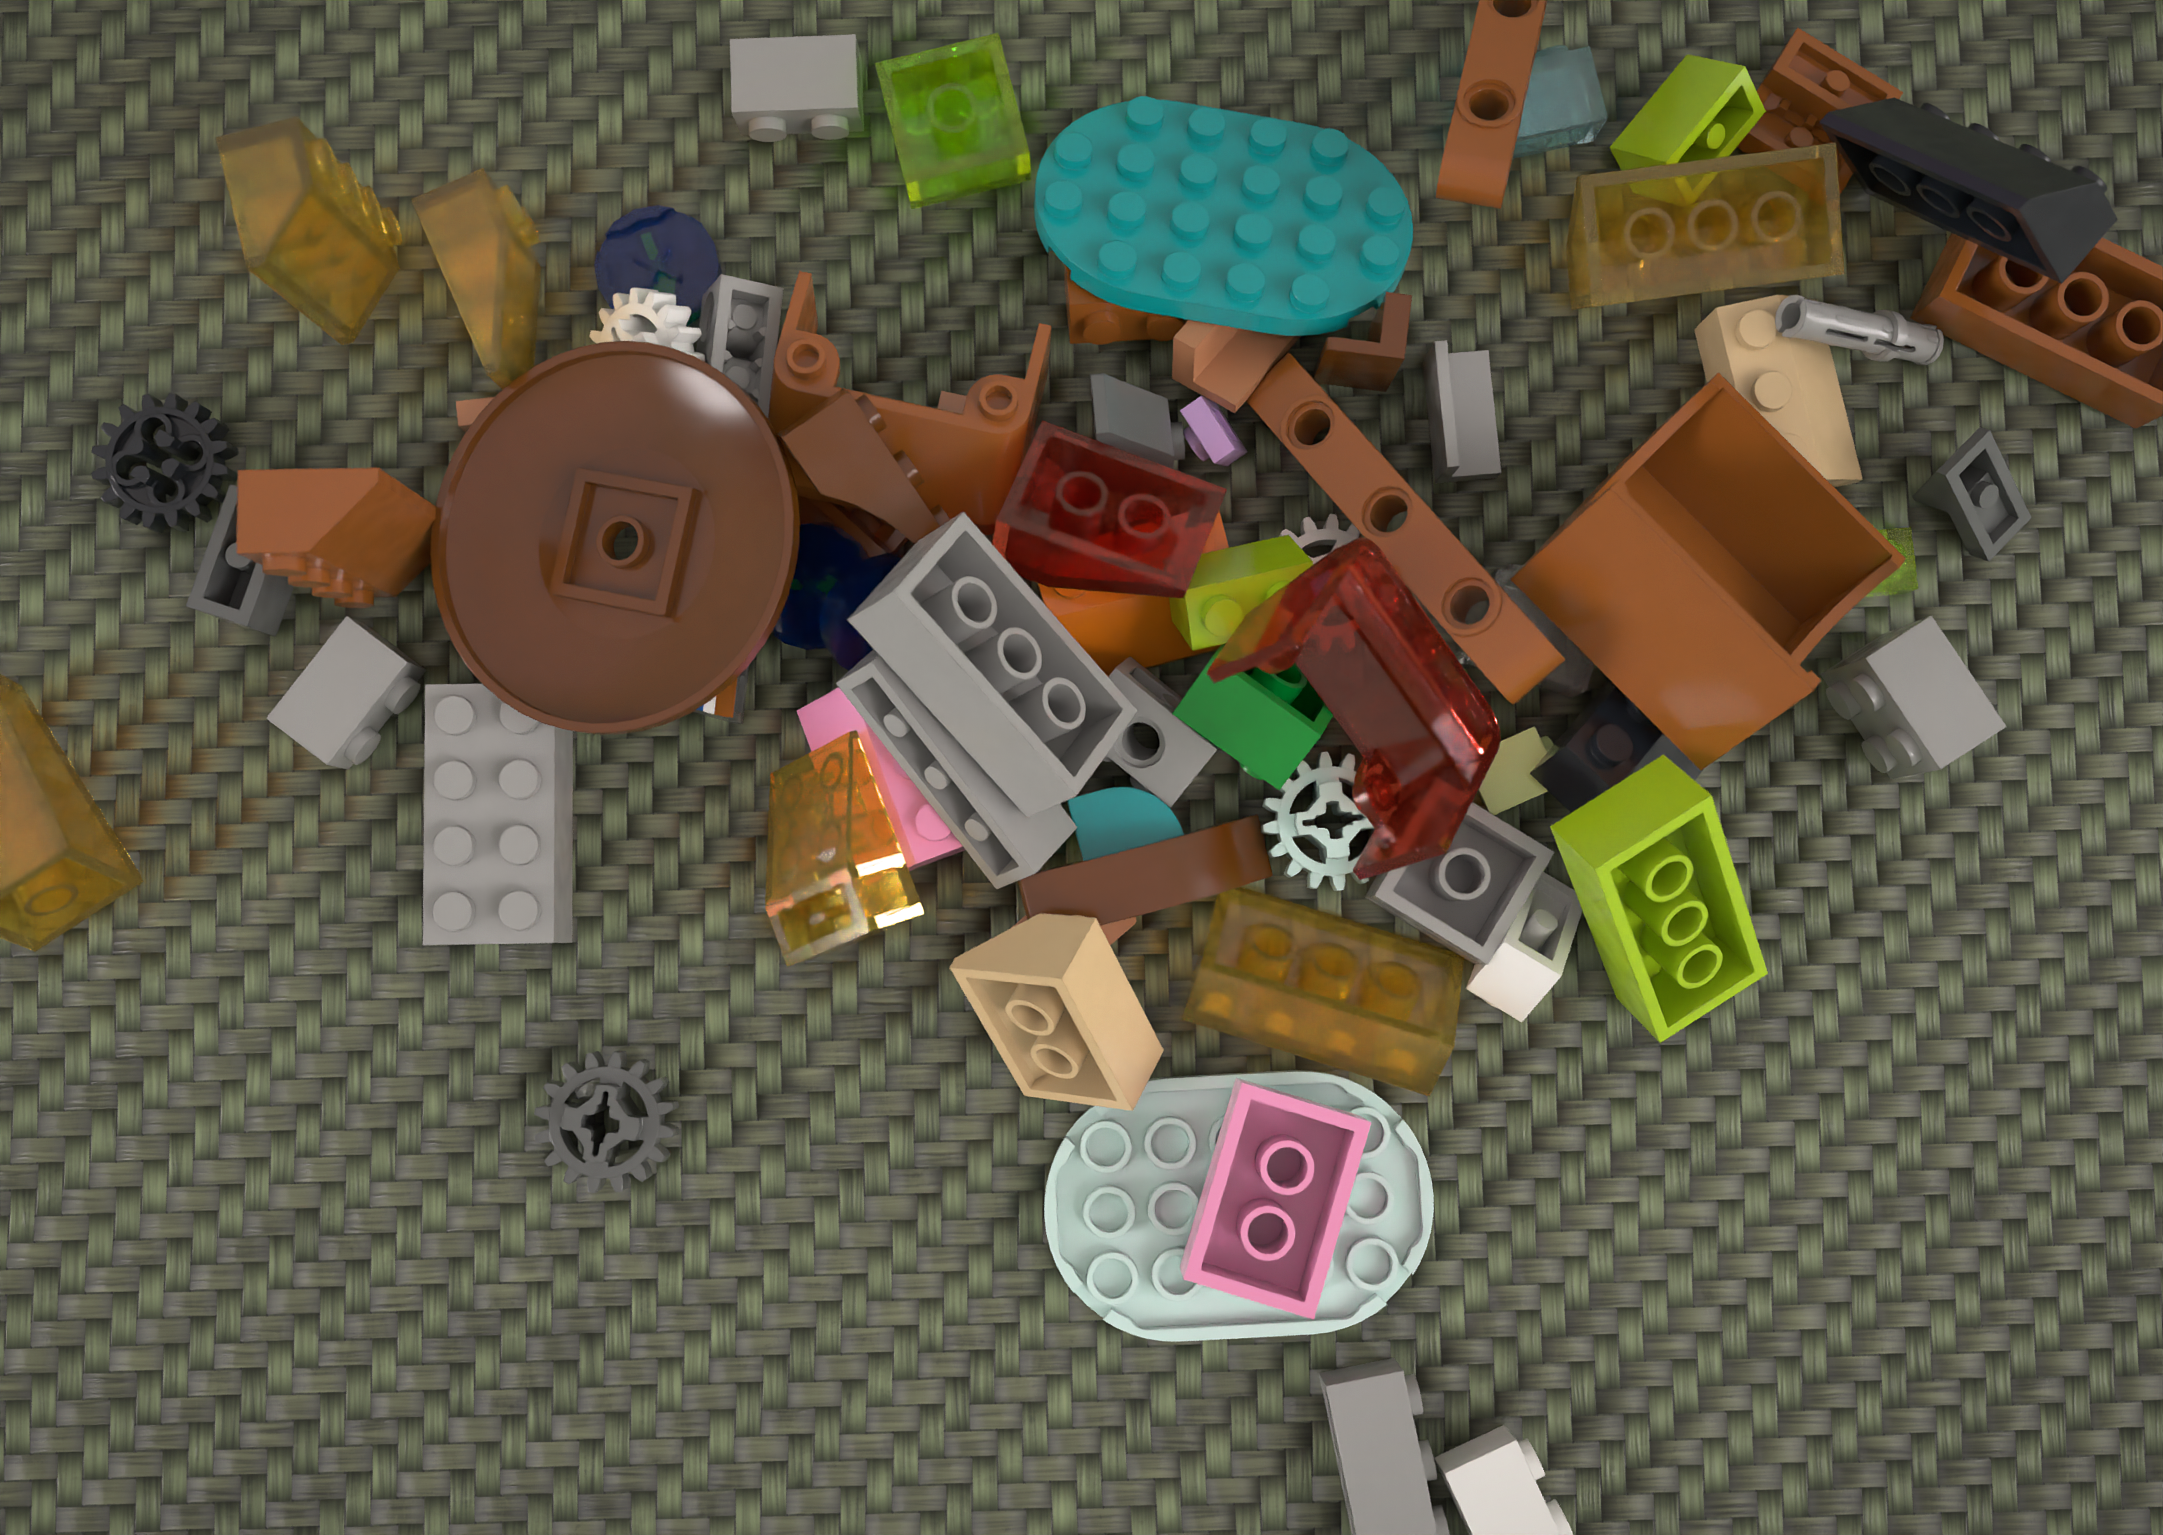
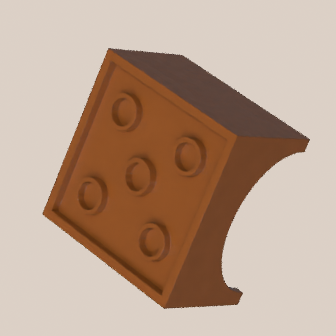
(1708, 572)

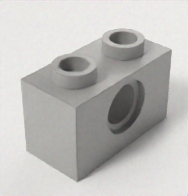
(1181, 751)

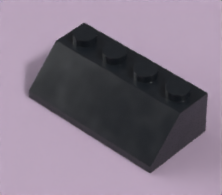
(1974, 183)

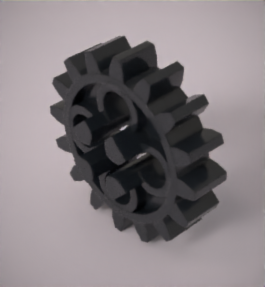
(145, 495)

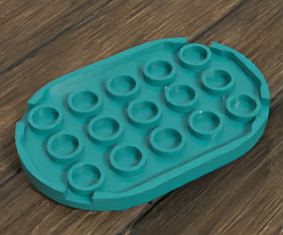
(1222, 216)

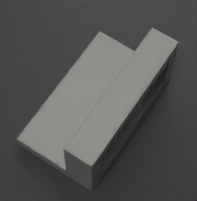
(1461, 414)

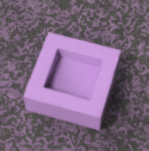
(1211, 433)

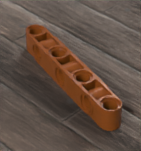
(1490, 102)
(1423, 549)

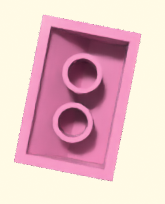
(915, 822)

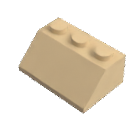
(1784, 380)
(1061, 1011)

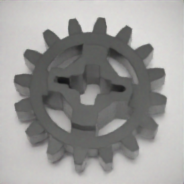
(602, 1149)

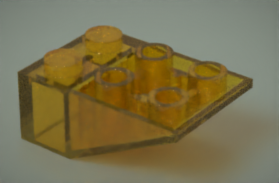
(832, 855)

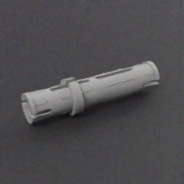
(1876, 334)

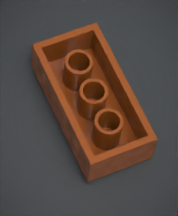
(2084, 337)

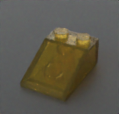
(489, 267)

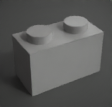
(797, 86)
(348, 695)

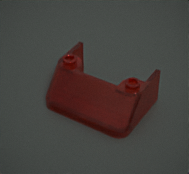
(1390, 689)

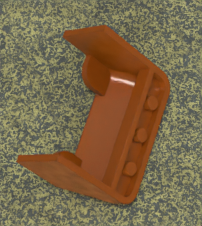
(962, 457)

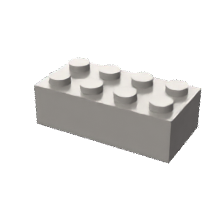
(994, 666)
(495, 822)

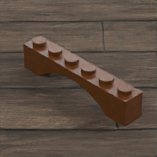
(849, 462)

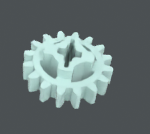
(1287, 826)

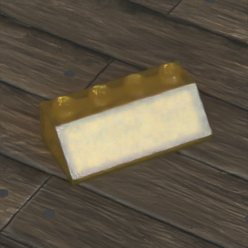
(309, 225)
(1705, 226)
(1326, 989)

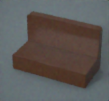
(1370, 362)

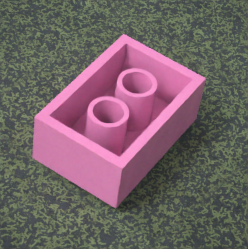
(1274, 1198)

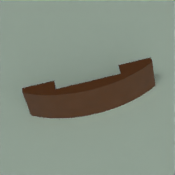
(1152, 874)

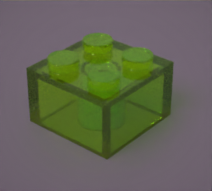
(954, 120)

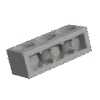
(742, 333)

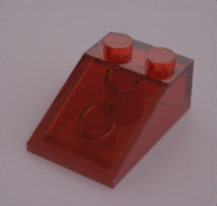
(1104, 518)

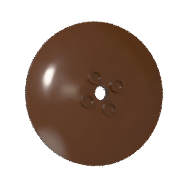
(533, 523)

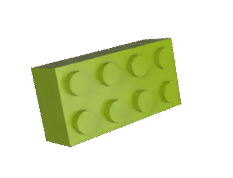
(1661, 897)

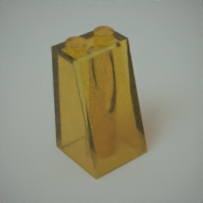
(54, 841)

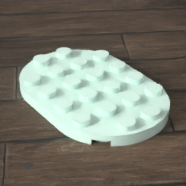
(1133, 1182)

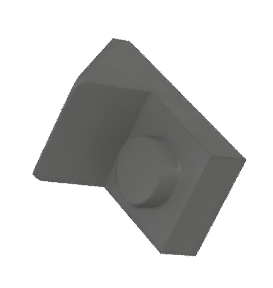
(1978, 496)

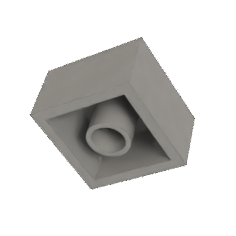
(1911, 700)
(1470, 891)

